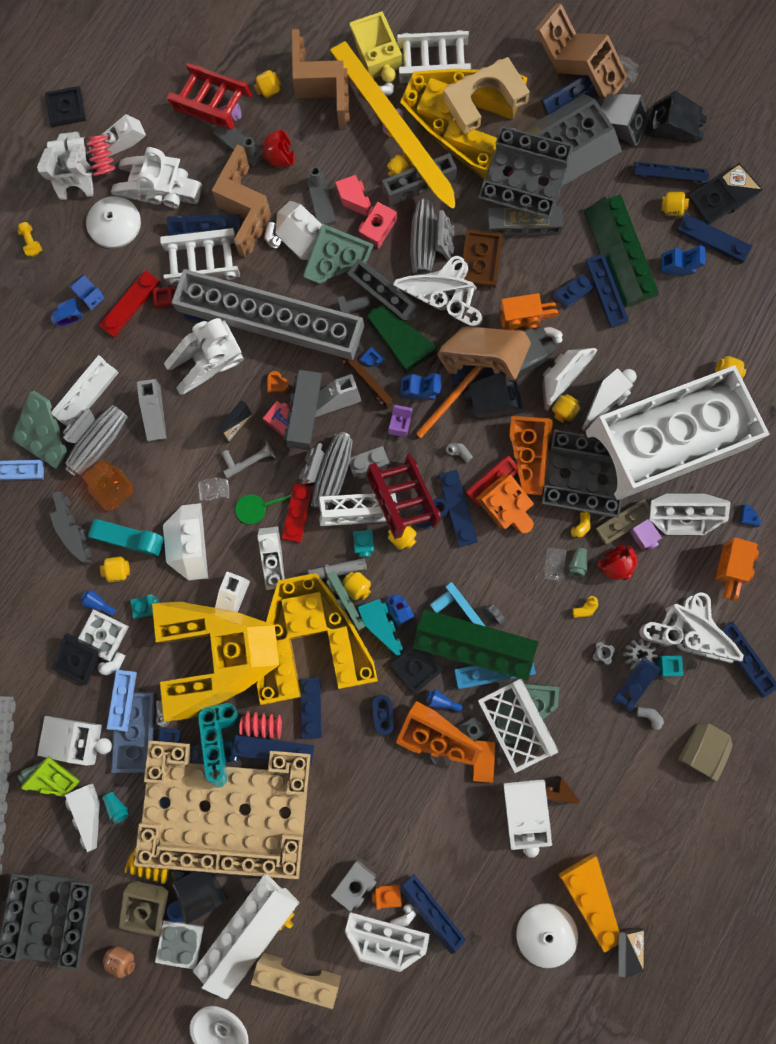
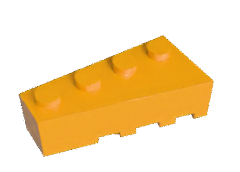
(591, 897)

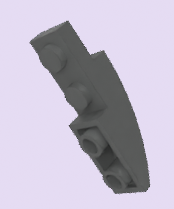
(70, 535)

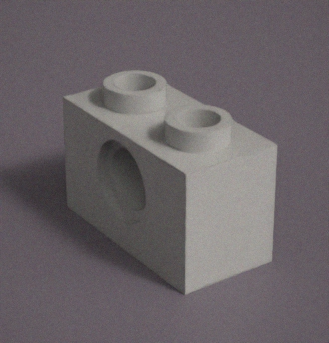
(345, 895)

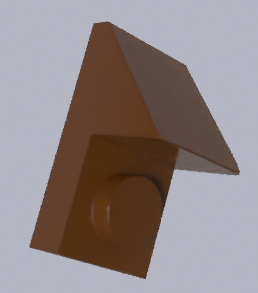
(563, 793)

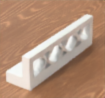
(85, 391)
(354, 515)

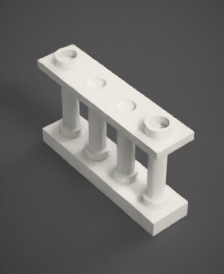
(427, 40)
(200, 239)

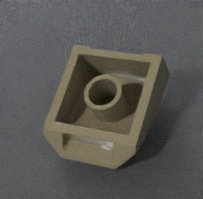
(707, 750)
(143, 909)

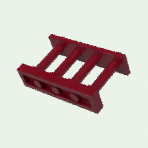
(389, 508)

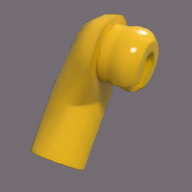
(583, 527)
(588, 608)

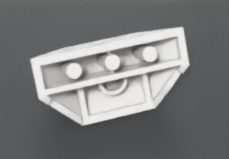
(297, 229)
(565, 371)
(688, 513)
(186, 542)
(385, 943)

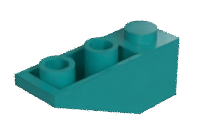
(376, 622)

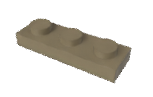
(627, 520)

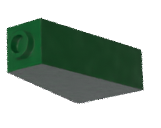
(401, 340)

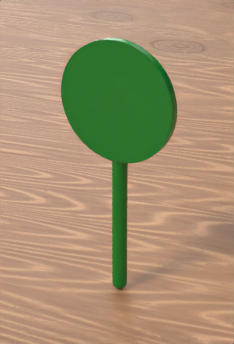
(252, 509)

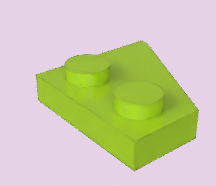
(51, 778)

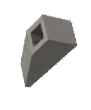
(337, 395)
(152, 409)

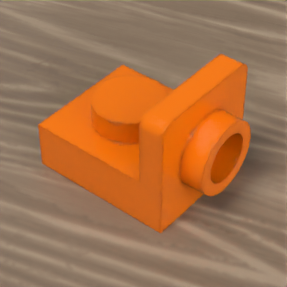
(387, 896)

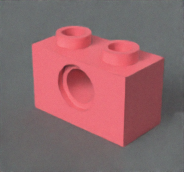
(381, 215)

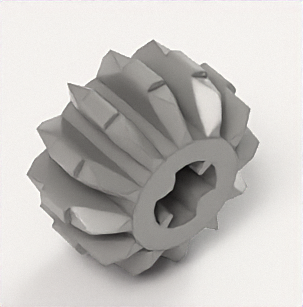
(640, 647)

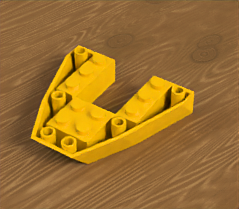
(426, 104)
(308, 608)
(241, 652)

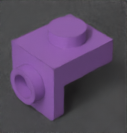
(400, 421)

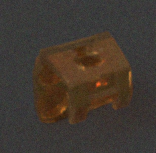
(108, 484)

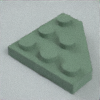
(334, 254)
(39, 431)
(344, 602)
(544, 698)

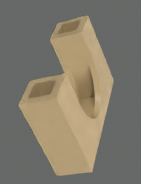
(499, 76)
(313, 989)

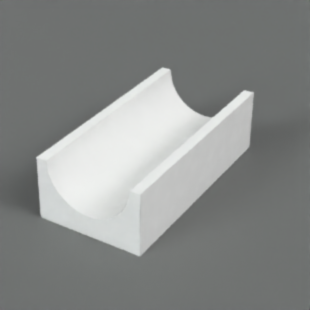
(679, 430)

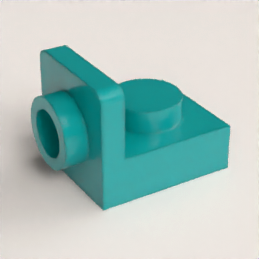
(363, 543)
(143, 606)

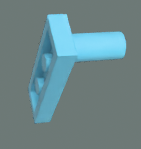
(451, 595)

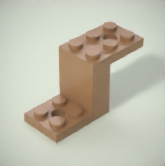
(581, 53)
(320, 79)
(241, 200)

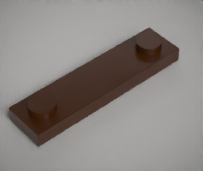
(382, 397)

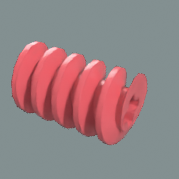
(100, 154)
(261, 725)

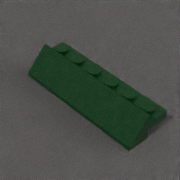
(622, 250)
(476, 644)

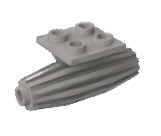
(429, 236)
(91, 437)
(327, 468)

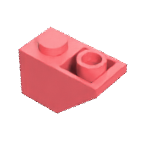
(351, 195)

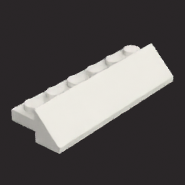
(245, 937)

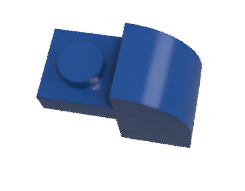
(682, 262)
(86, 291)
(420, 387)

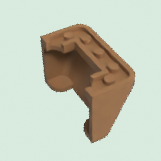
(486, 348)

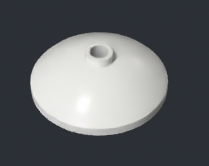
(118, 229)
(543, 921)
(217, 1026)

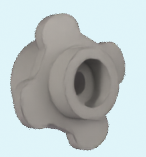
(609, 650)

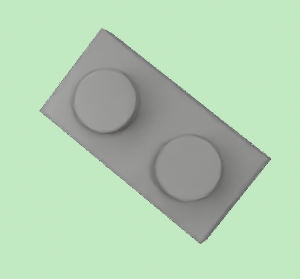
(360, 463)

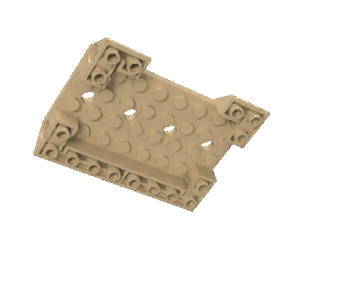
(223, 837)

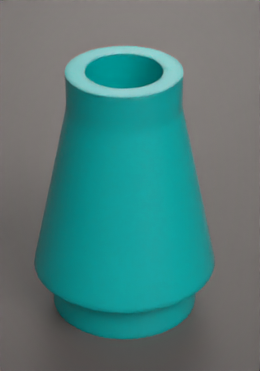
(116, 809)

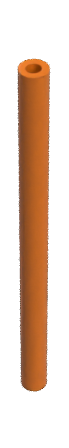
(447, 403)

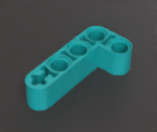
(125, 537)
(215, 746)

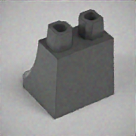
(626, 114)
(537, 353)

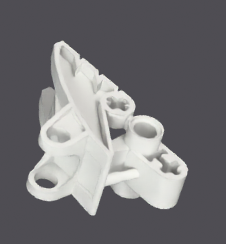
(74, 169)
(157, 180)
(440, 285)
(212, 350)
(699, 629)

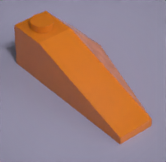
(531, 450)
(433, 734)

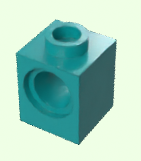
(670, 666)

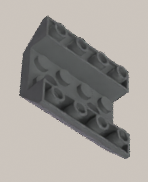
(590, 145)
(530, 159)
(585, 461)
(33, 914)

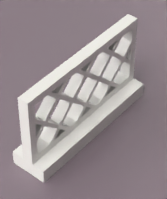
(534, 719)

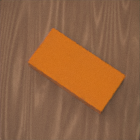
(484, 765)

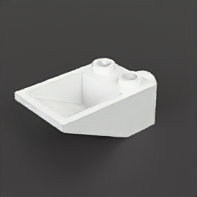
(611, 392)
(72, 741)
(527, 816)

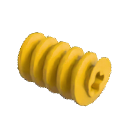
(156, 872)

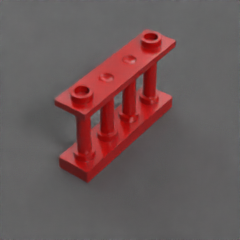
(209, 112)

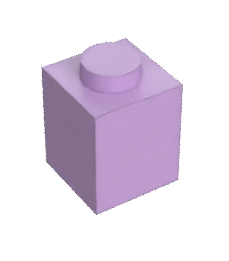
(645, 535)

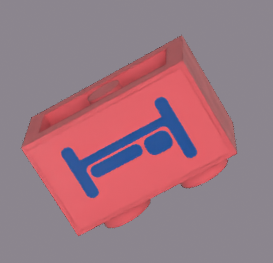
(277, 417)

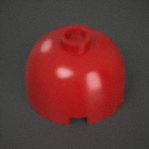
(277, 149)
(619, 563)

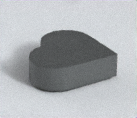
(494, 613)

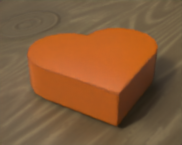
(276, 383)

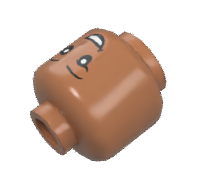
(118, 962)

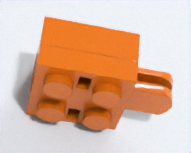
(525, 312)
(509, 502)
(736, 566)

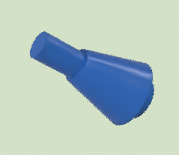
(94, 601)
(437, 700)

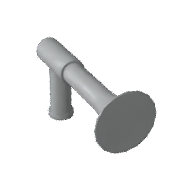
(235, 468)

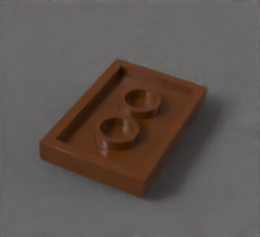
(482, 256)

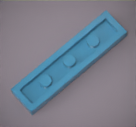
(476, 676)

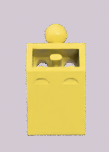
(377, 46)

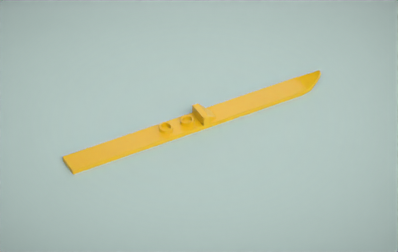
(395, 124)

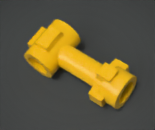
(32, 247)

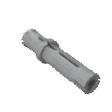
(342, 568)

